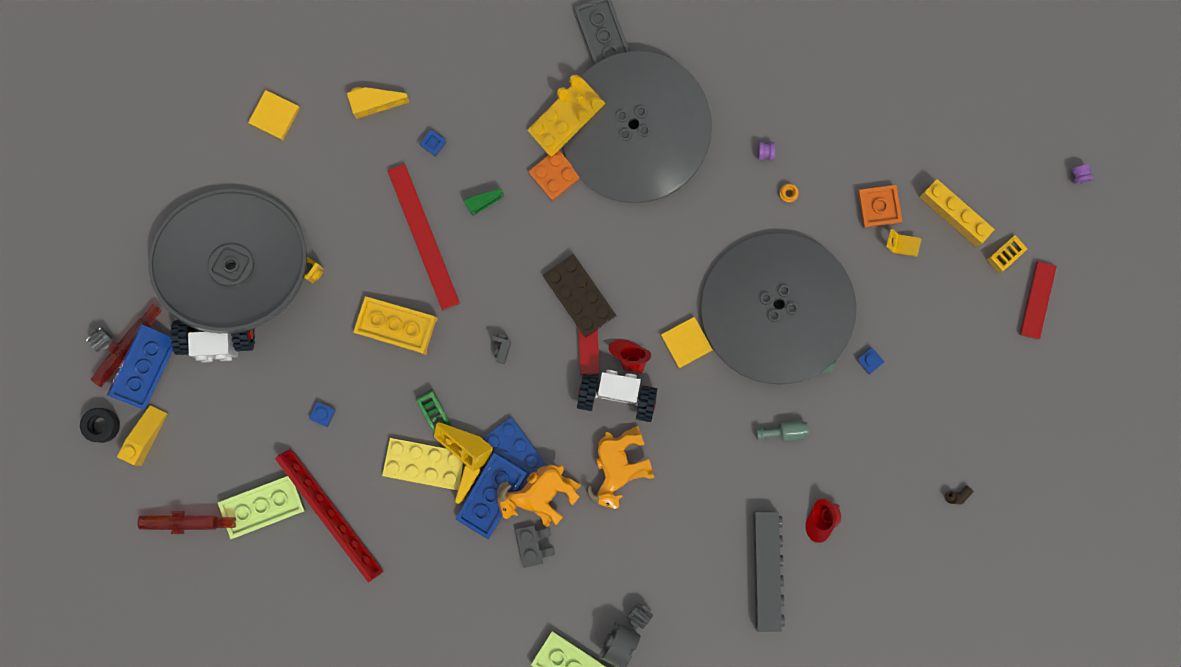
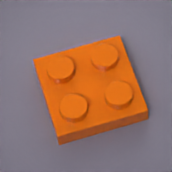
(554, 175)
(880, 206)

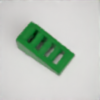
(482, 201)
(426, 395)

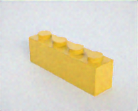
(956, 213)

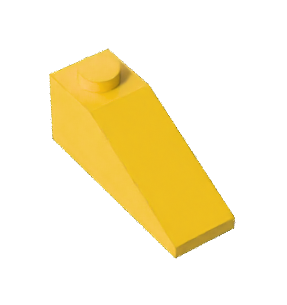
(370, 100)
(142, 436)
(465, 446)

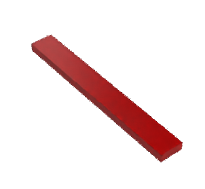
(423, 237)
(329, 515)

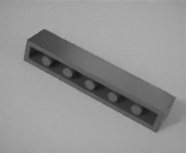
(767, 572)

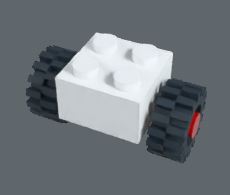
(209, 346)
(618, 389)

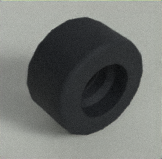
(88, 420)

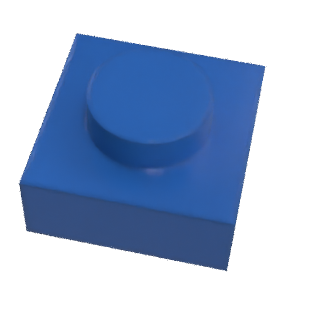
(433, 143)
(870, 360)
(322, 414)

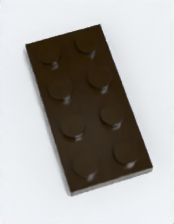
(579, 295)

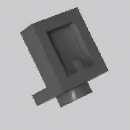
(501, 352)

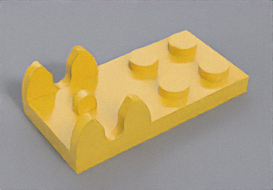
(566, 115)
(395, 325)

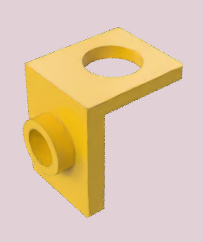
(903, 244)
(315, 273)

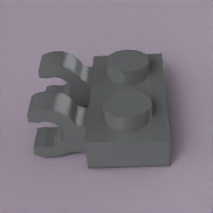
(529, 545)

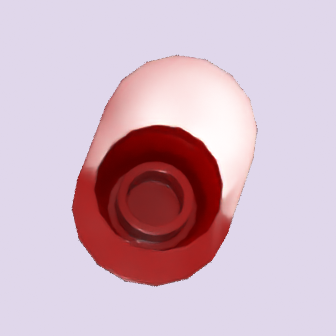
(631, 356)
(822, 520)

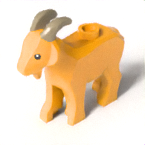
(616, 466)
(537, 493)

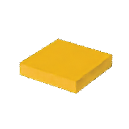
(274, 115)
(686, 342)

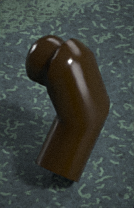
(958, 497)

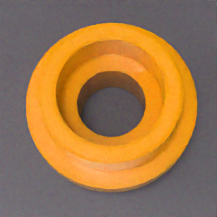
(788, 187)

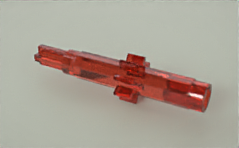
(119, 350)
(178, 522)

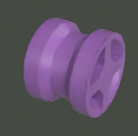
(766, 151)
(1082, 174)

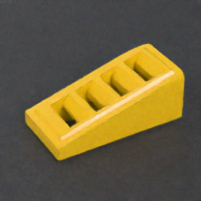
(995, 262)
(467, 480)

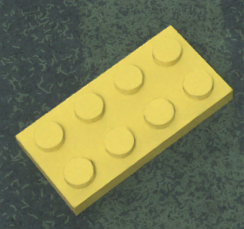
(422, 464)

